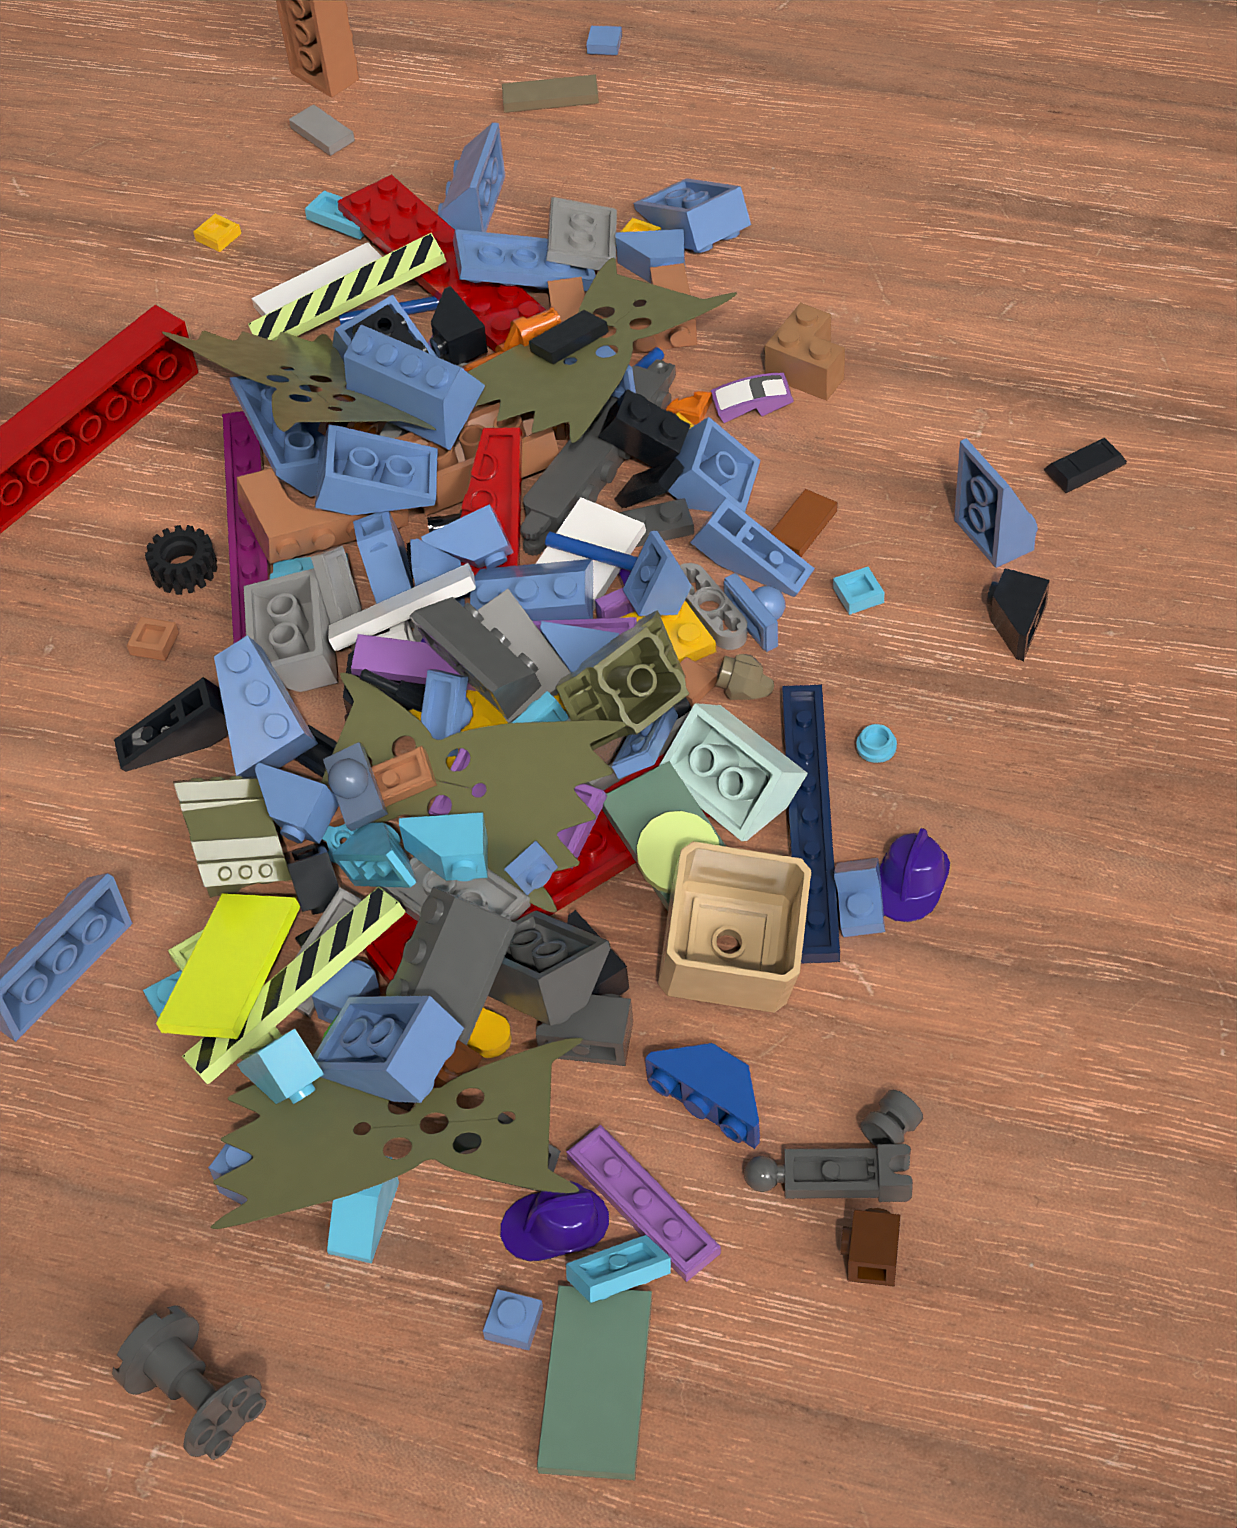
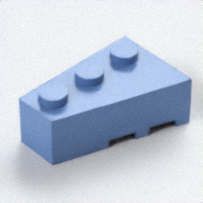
(258, 710)

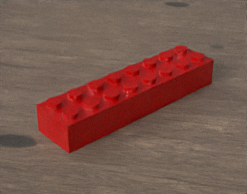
(90, 409)

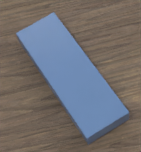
(644, 748)

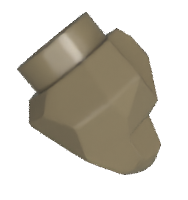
(743, 678)

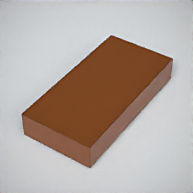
(804, 521)

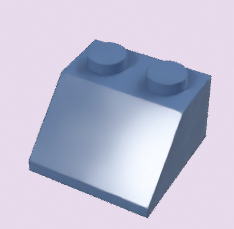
(714, 469)

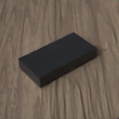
(568, 336)
(649, 483)

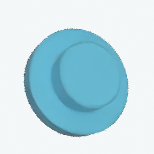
(876, 743)

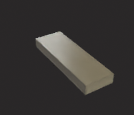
(550, 93)

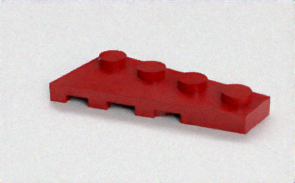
(498, 483)

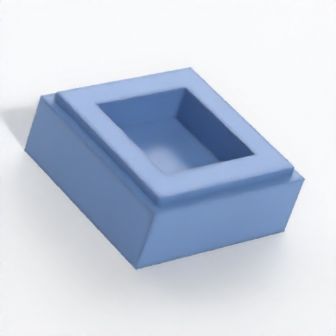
(604, 40)

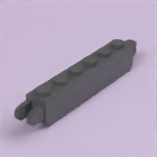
(586, 465)

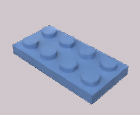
(510, 260)

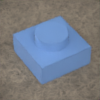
(531, 868)
(513, 1319)

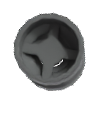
(892, 1120)

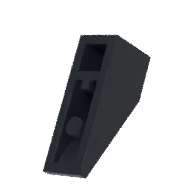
(177, 728)

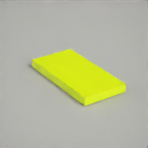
(228, 966)

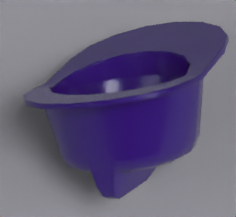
(913, 876)
(554, 1224)

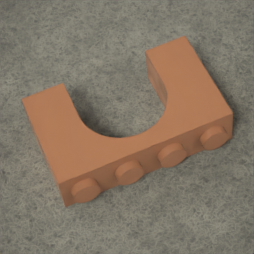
(568, 294)
(291, 530)

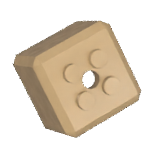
(740, 895)

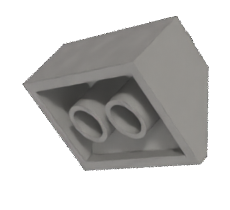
(293, 629)

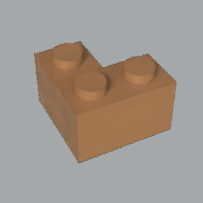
(806, 354)

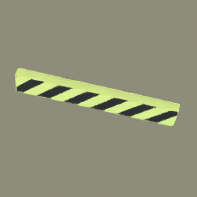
(351, 290)
(299, 981)

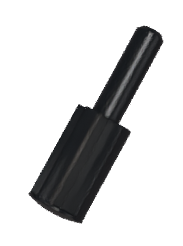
(403, 692)

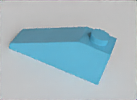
(375, 858)

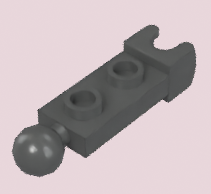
(836, 1173)

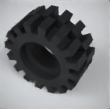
(184, 574)

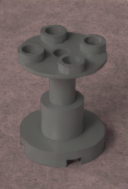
(162, 1357)

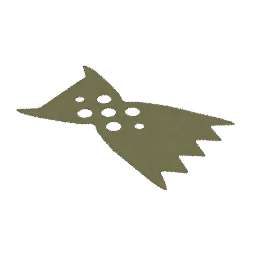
(260, 357)
(580, 390)
(524, 766)
(313, 1156)

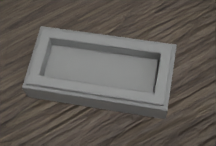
(322, 130)
(336, 584)

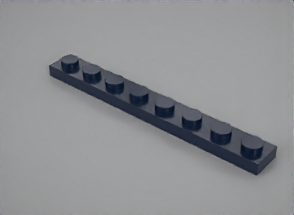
(811, 819)

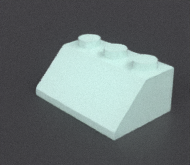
(732, 770)

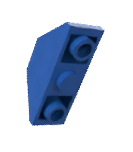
(709, 1086)

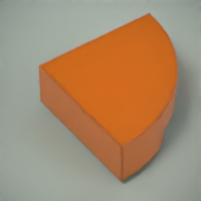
(693, 407)

